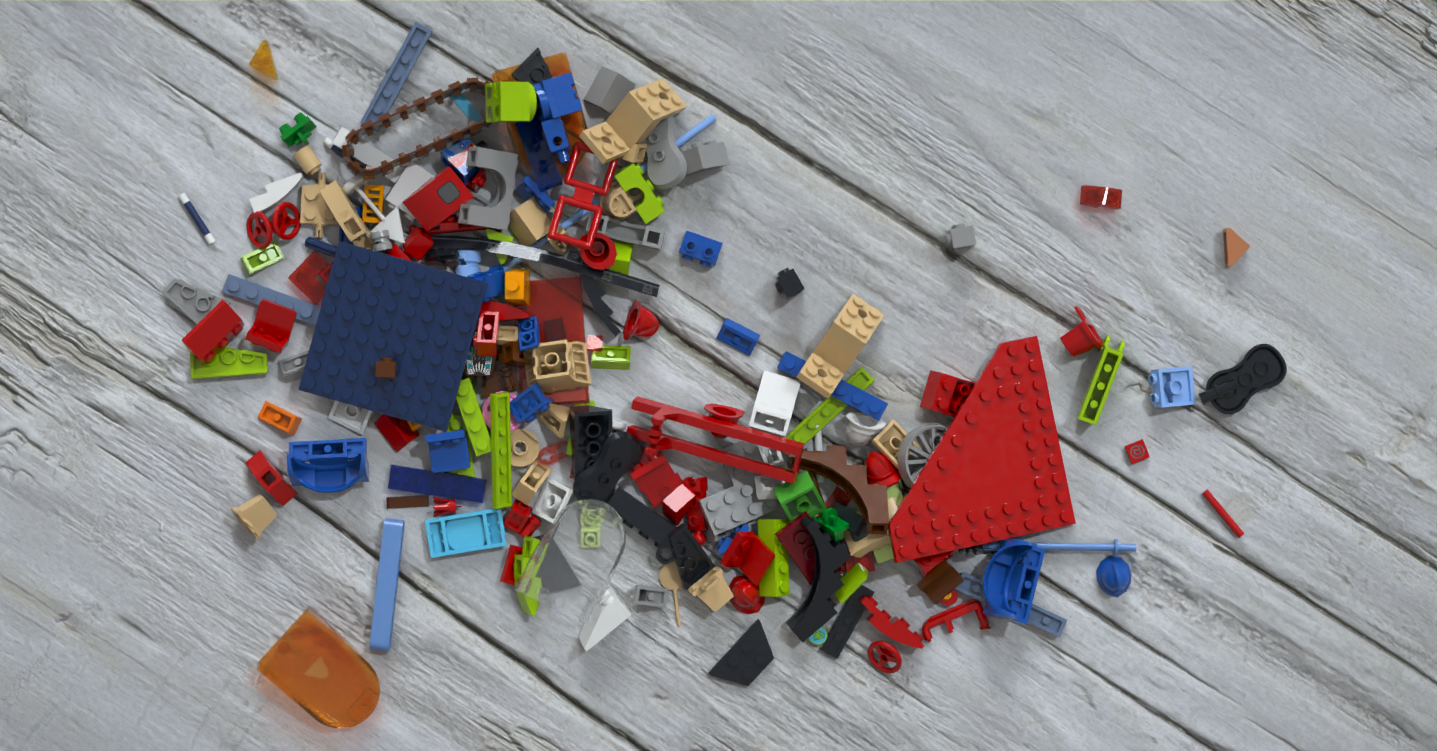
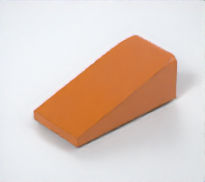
(279, 418)

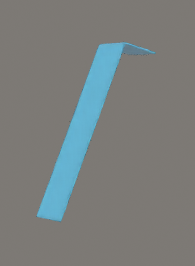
(467, 108)

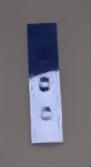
(539, 154)
(437, 484)

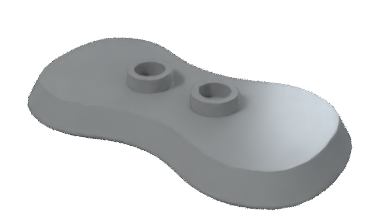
(664, 160)

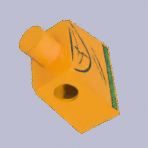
(517, 287)

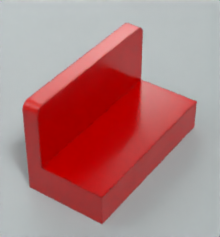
(395, 431)

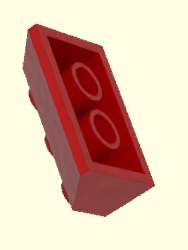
(213, 332)

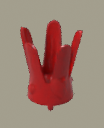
(444, 506)

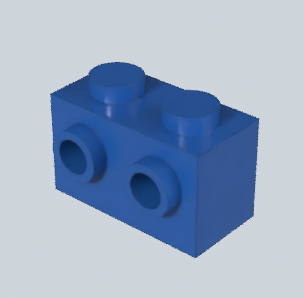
(700, 248)

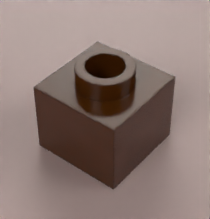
(386, 367)

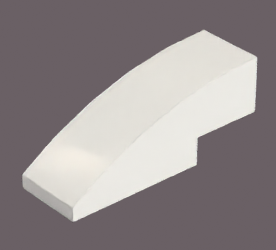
(276, 193)

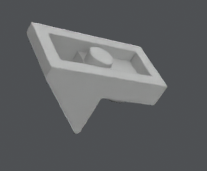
(650, 595)

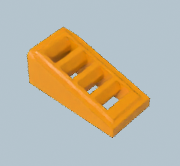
(376, 220)

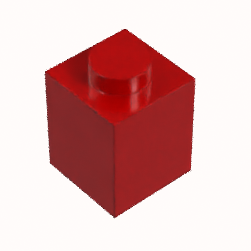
(417, 243)

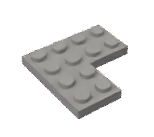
(740, 502)

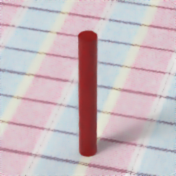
(1223, 514)

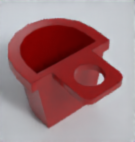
(1082, 337)

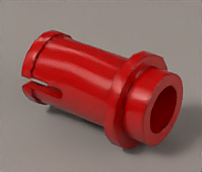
(530, 526)

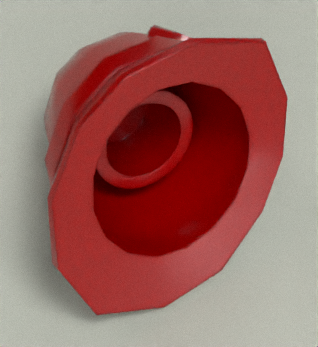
(602, 253)
(640, 322)
(723, 413)
(881, 470)
(746, 595)

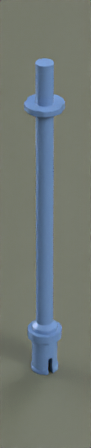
(1115, 547)

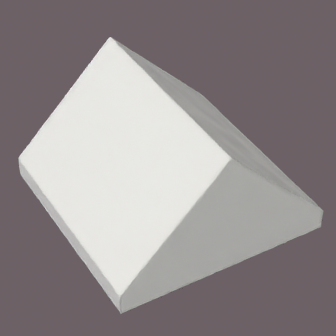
(552, 500)

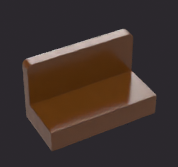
(940, 582)

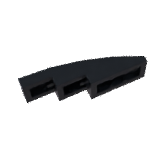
(595, 294)

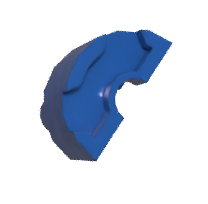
(496, 281)

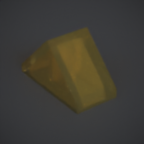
(264, 61)

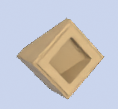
(636, 153)

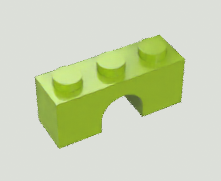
(631, 177)

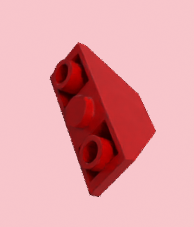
(271, 478)

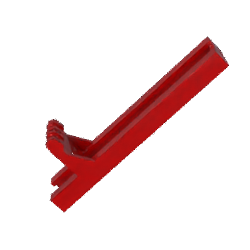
(660, 441)

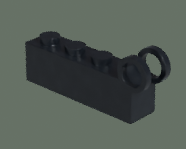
(644, 519)

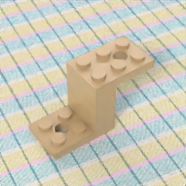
(633, 120)
(840, 346)

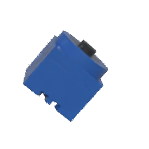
(556, 97)

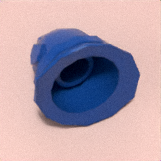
(1113, 576)

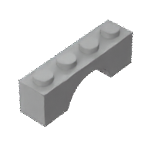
(629, 233)

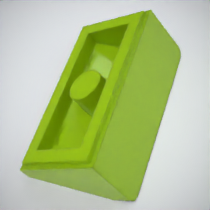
(612, 357)
(852, 581)

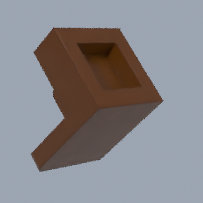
(512, 355)

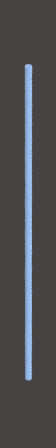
(581, 213)

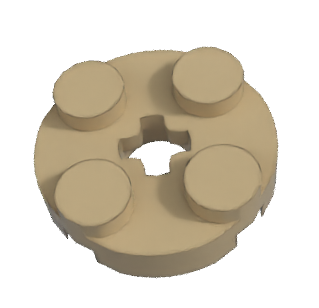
(531, 445)

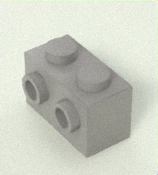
(960, 237)

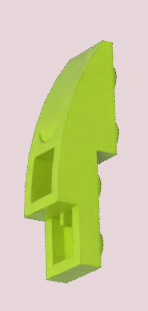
(527, 604)

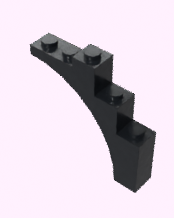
(818, 605)

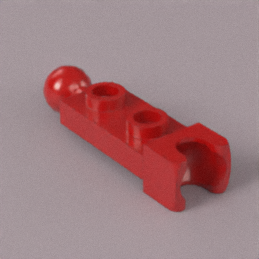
(695, 516)

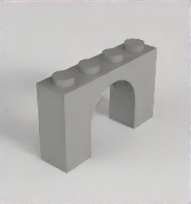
(503, 168)

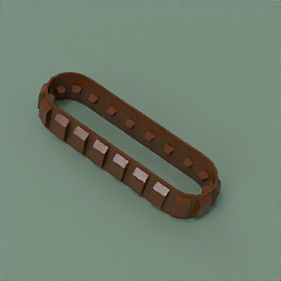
(403, 112)

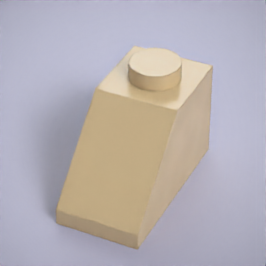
(531, 482)

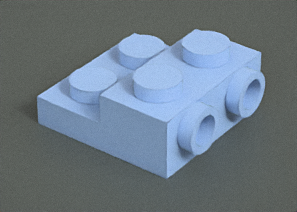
(1172, 387)

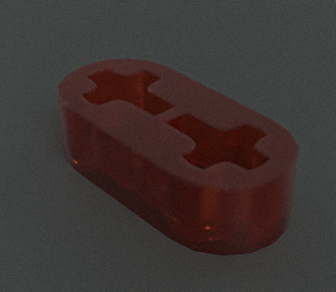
(558, 456)

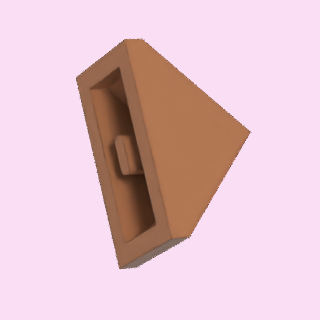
(1233, 247)

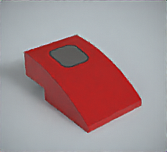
(437, 198)

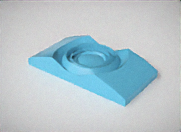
(465, 532)

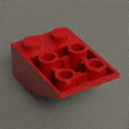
(945, 393)

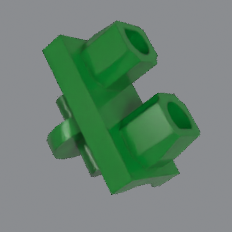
(299, 132)
(832, 524)

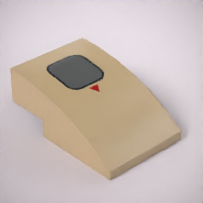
(865, 542)

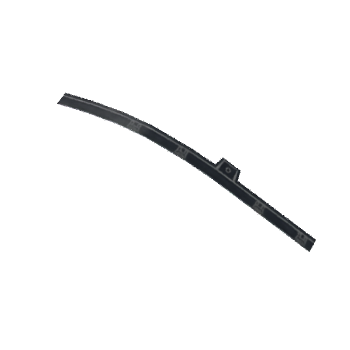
(570, 260)

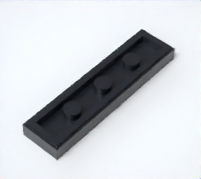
(846, 623)

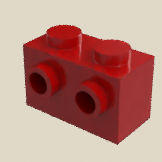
(488, 334)

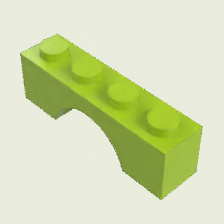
(473, 418)
(776, 580)

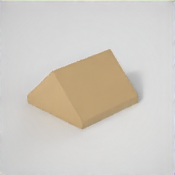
(529, 222)
(890, 440)

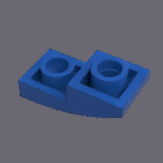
(529, 333)
(724, 543)

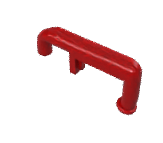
(952, 613)

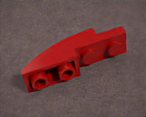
(895, 629)

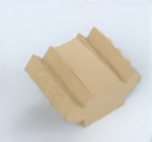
(558, 366)

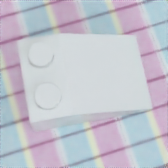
(351, 416)
(609, 615)

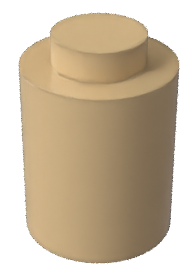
(308, 160)

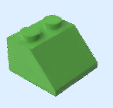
(800, 497)

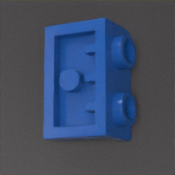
(530, 188)
(529, 403)

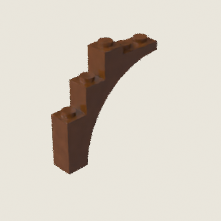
(853, 479)

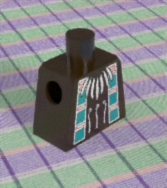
(480, 367)

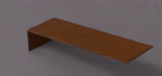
(407, 501)

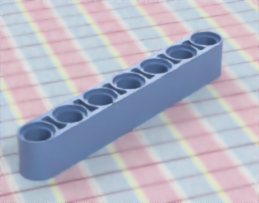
(387, 584)

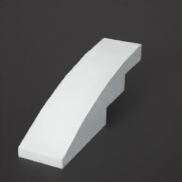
(367, 154)

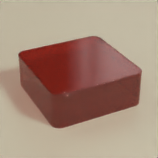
(594, 342)

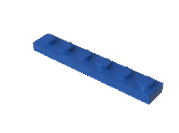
(843, 392)

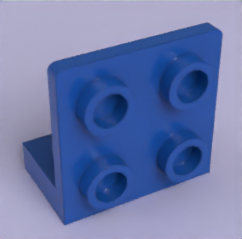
(448, 451)

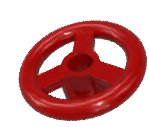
(282, 221)
(261, 229)
(886, 654)

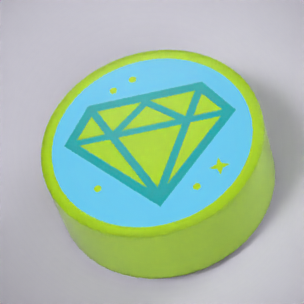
(819, 636)

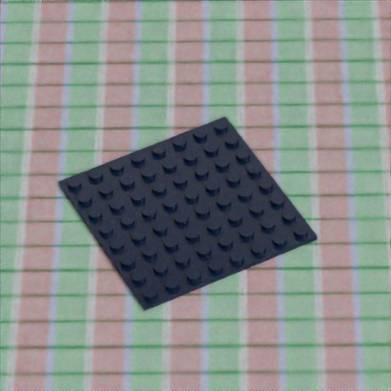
(399, 311)

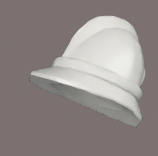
(862, 428)

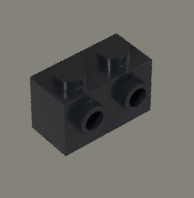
(788, 283)

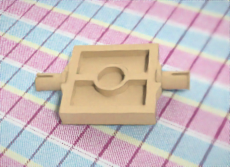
(314, 207)

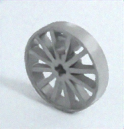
(927, 446)

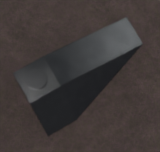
(588, 432)

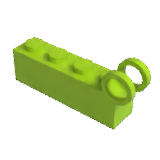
(1100, 382)

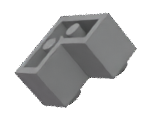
(705, 157)

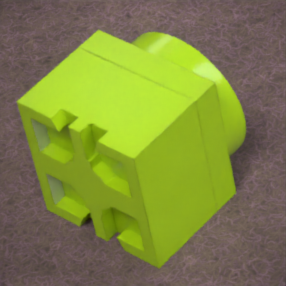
(510, 102)

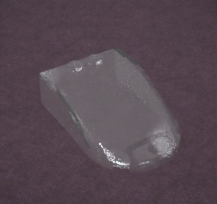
(575, 560)

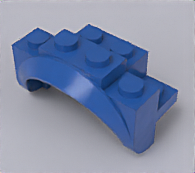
(329, 464)
(1012, 581)

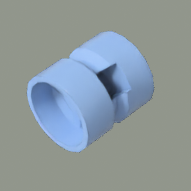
(468, 262)

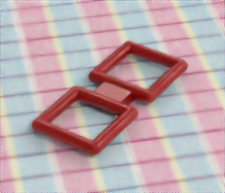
(581, 199)

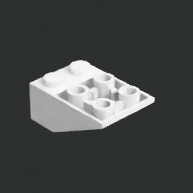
(774, 403)

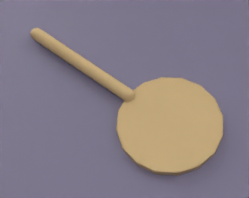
(670, 579)

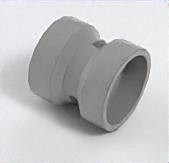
(381, 241)

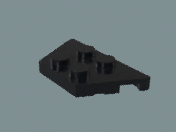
(745, 658)

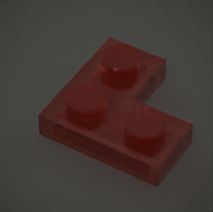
(305, 277)

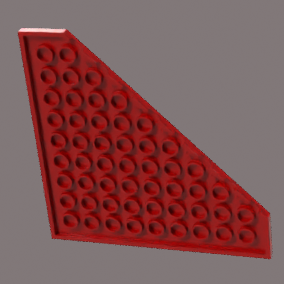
(994, 465)

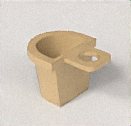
(618, 203)
(255, 515)
(712, 589)

